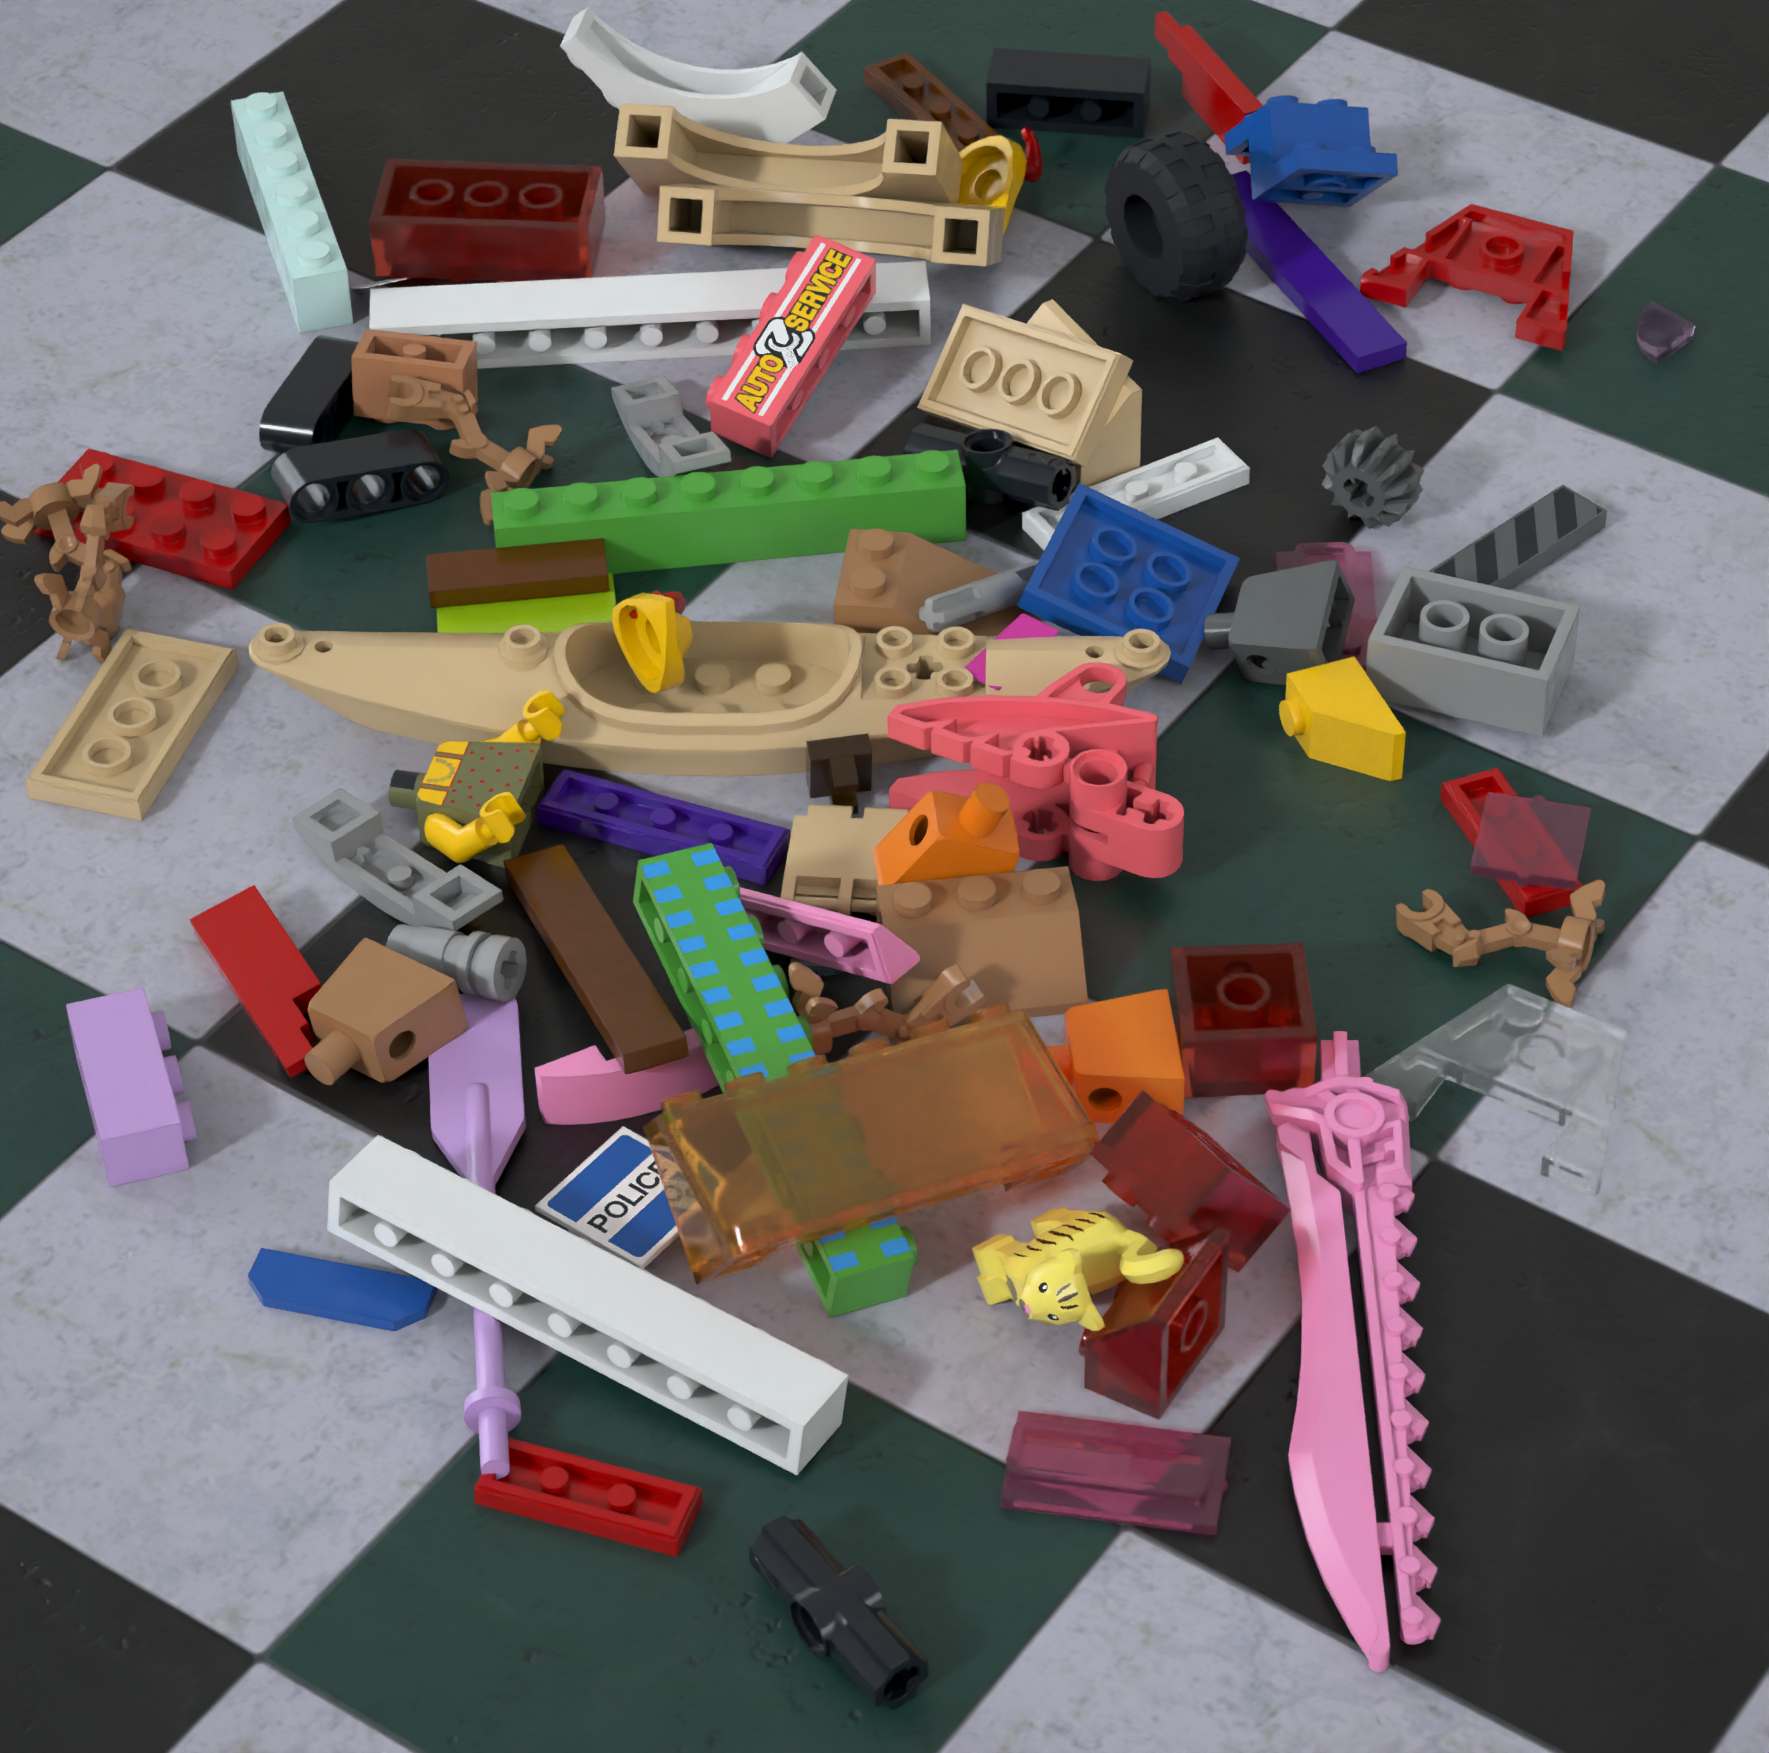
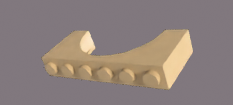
(904, 163)
(866, 224)

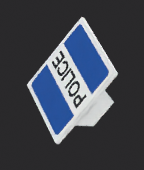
(616, 1201)

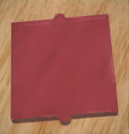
(1530, 841)

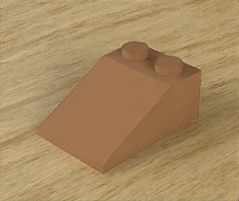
(894, 573)

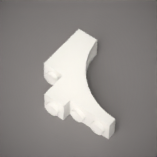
(753, 103)

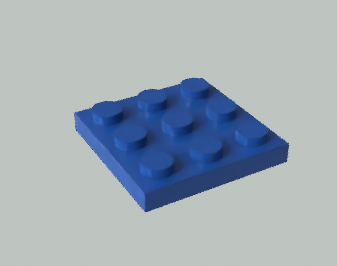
(1128, 572)

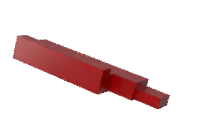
(1206, 79)
(262, 972)

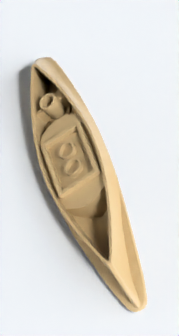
(744, 701)

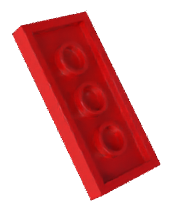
(185, 521)

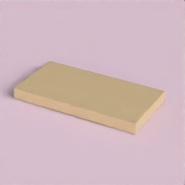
(1027, 382)
(132, 724)

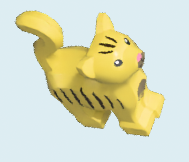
(1067, 1263)

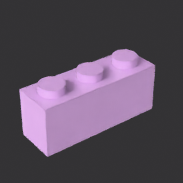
(131, 1086)

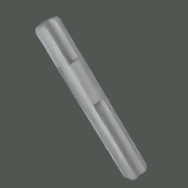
(976, 598)

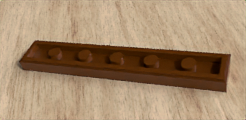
(596, 960)

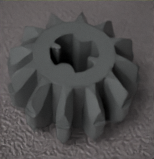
(1372, 477)

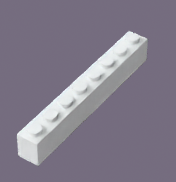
(588, 1304)

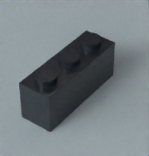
(1068, 92)

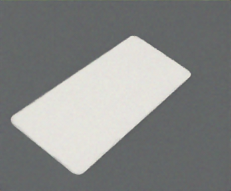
(376, 283)

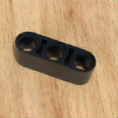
(313, 399)
(360, 475)

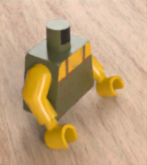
(484, 792)

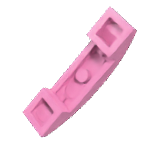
(593, 1090)

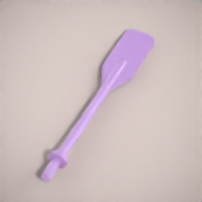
(477, 1124)

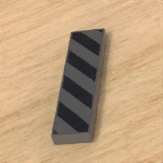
(1527, 540)

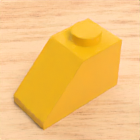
(1343, 719)

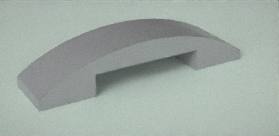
(661, 432)
(387, 873)

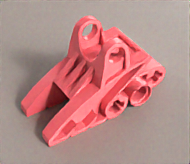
(1066, 762)

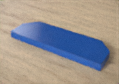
(339, 1290)

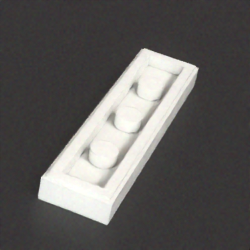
(1159, 486)

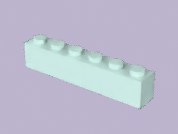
(292, 212)

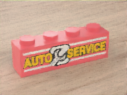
(791, 345)

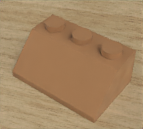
(1003, 929)

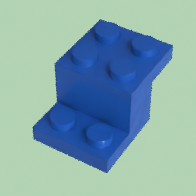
(1310, 152)

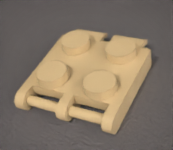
(833, 857)

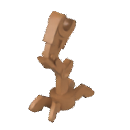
(425, 401)
(54, 509)
(75, 612)
(1565, 948)
(948, 999)

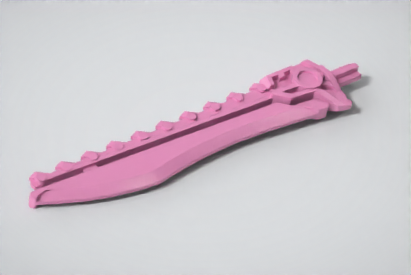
(1365, 1169)

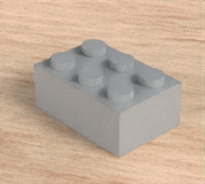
(1472, 650)

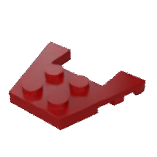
(1493, 255)

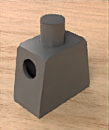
(1285, 621)

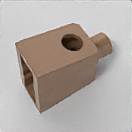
(381, 1015)

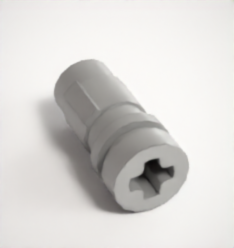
(478, 962)

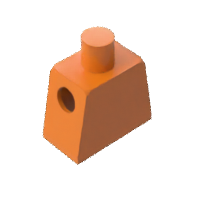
(950, 838)
(1120, 1049)

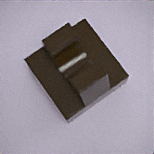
(839, 768)

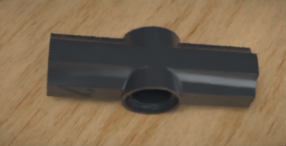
(997, 469)
(838, 1612)

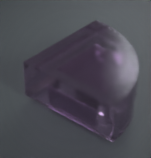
(1662, 332)

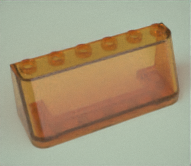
(865, 1138)

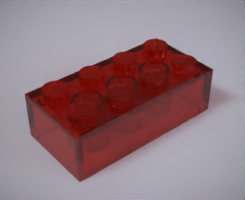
(487, 220)

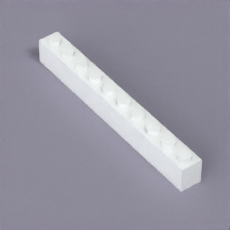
(634, 315)

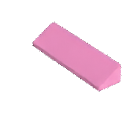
(829, 938)

